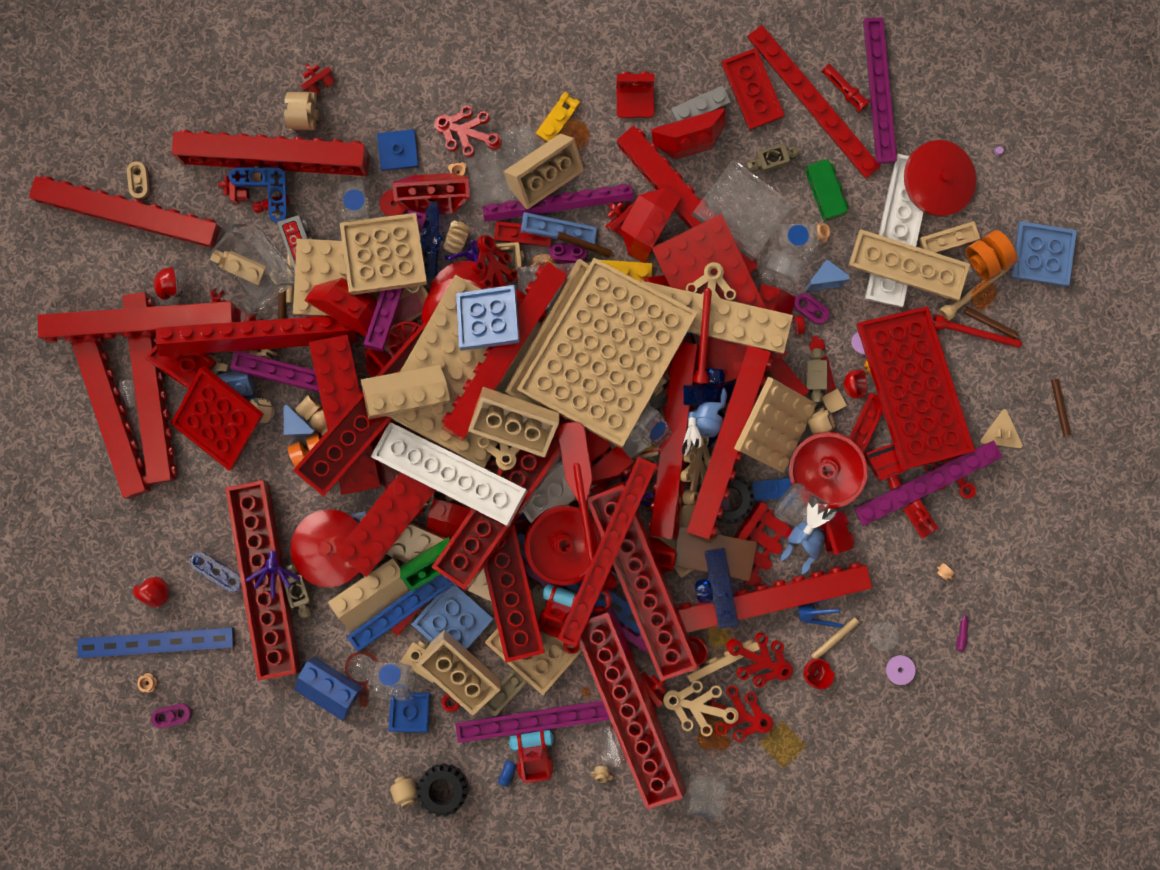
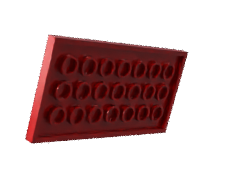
(684, 262)
(915, 388)

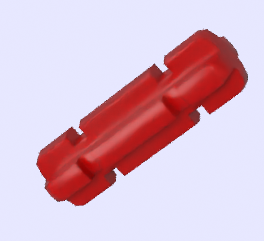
(260, 206)

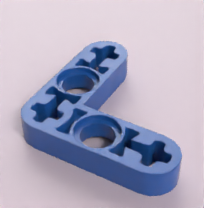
(267, 181)

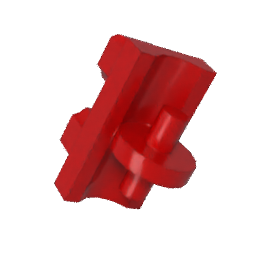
(324, 75)
(235, 193)
(616, 223)
(920, 518)
(654, 689)

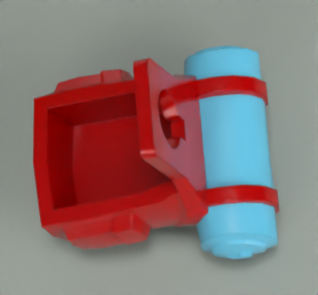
(556, 610)
(532, 750)

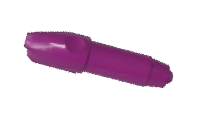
(962, 638)

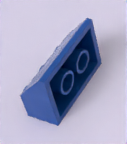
(327, 688)

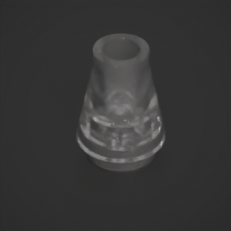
(128, 392)

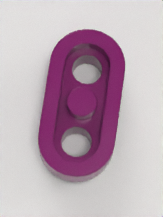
(567, 253)
(811, 308)
(172, 715)

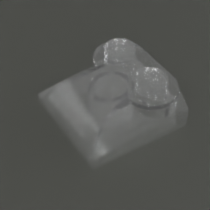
(794, 504)
(612, 751)

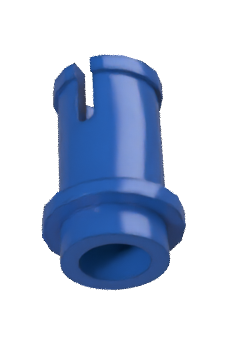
(507, 773)

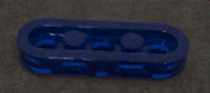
(207, 570)

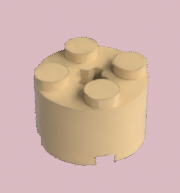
(301, 111)

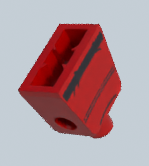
(885, 465)

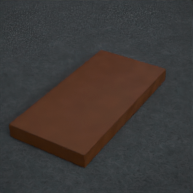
(691, 553)

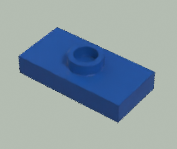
(770, 488)

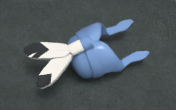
(704, 423)
(810, 533)

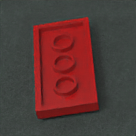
(752, 89)

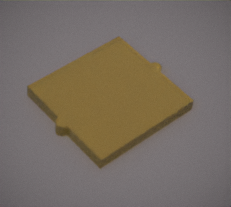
(782, 744)

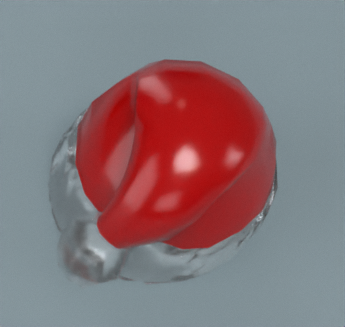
(170, 283)
(153, 590)

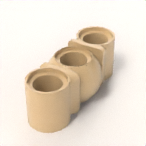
(312, 411)

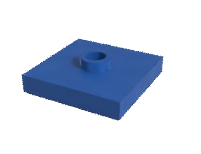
(397, 150)
(410, 715)

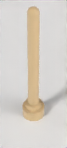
(949, 311)

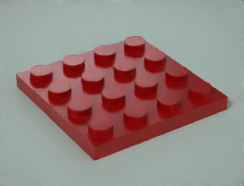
(216, 418)

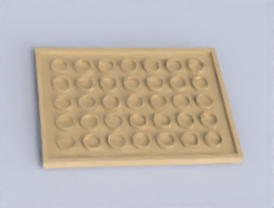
(441, 347)
(607, 352)

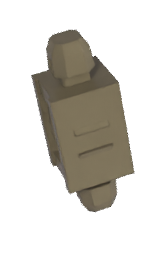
(779, 150)
(817, 375)
(304, 610)

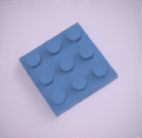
(1044, 254)
(487, 318)
(454, 613)

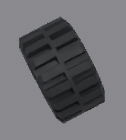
(746, 505)
(437, 806)

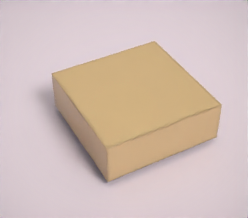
(833, 401)

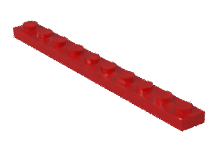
(813, 101)
(607, 551)

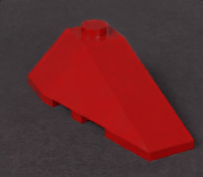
(446, 517)

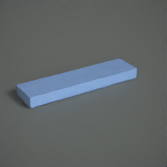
(550, 227)

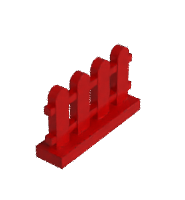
(748, 529)

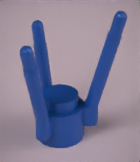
(808, 612)

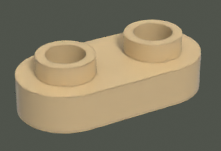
(138, 181)

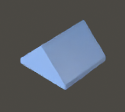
(827, 277)
(295, 425)

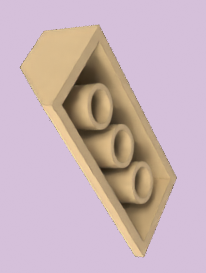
(544, 170)
(405, 391)
(514, 422)
(369, 595)
(459, 673)

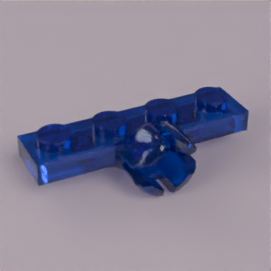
(431, 240)
(708, 391)
(718, 588)

